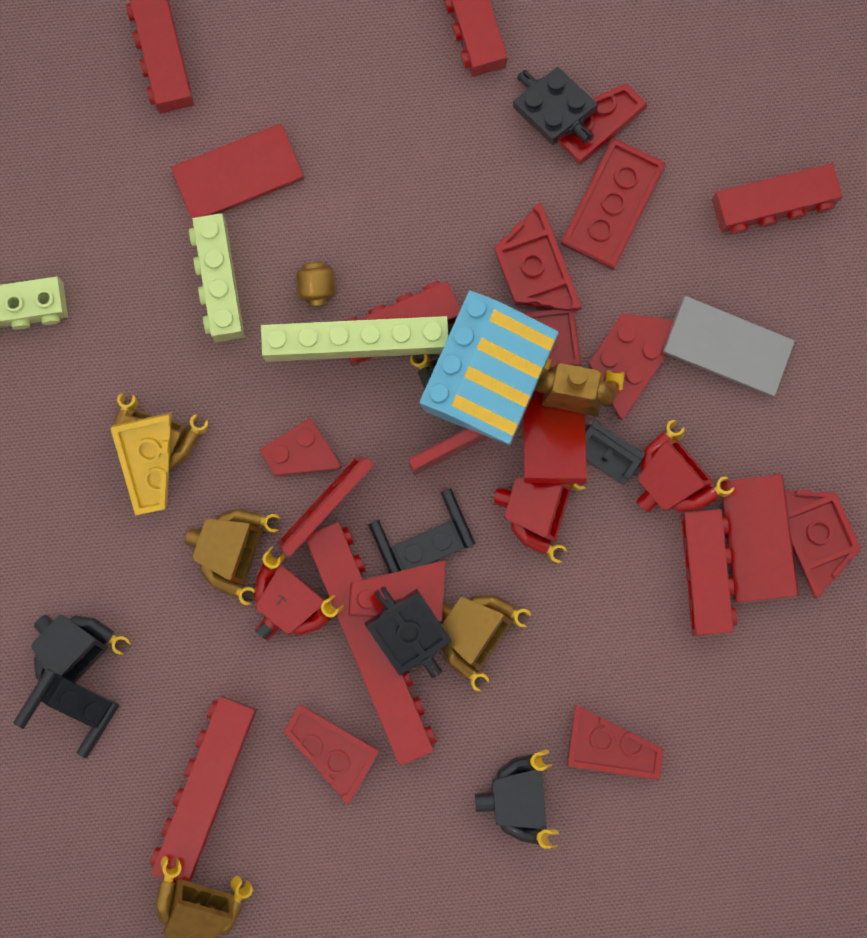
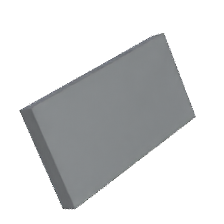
(728, 346)

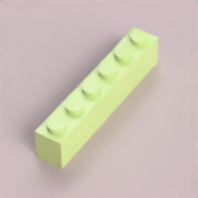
(354, 338)

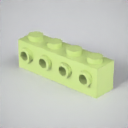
(218, 278)
(32, 302)

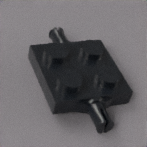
(555, 106)
(408, 632)

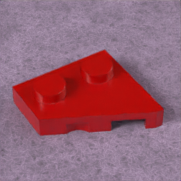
(300, 452)

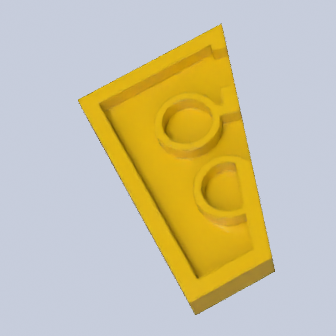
(145, 460)

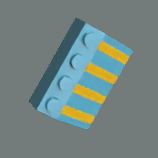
(488, 368)

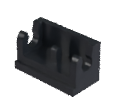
(611, 453)

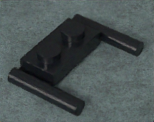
(429, 545)
(72, 701)

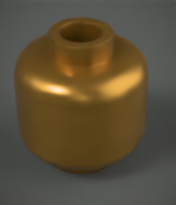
(315, 283)

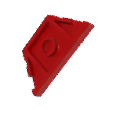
(535, 265)
(635, 349)
(820, 537)

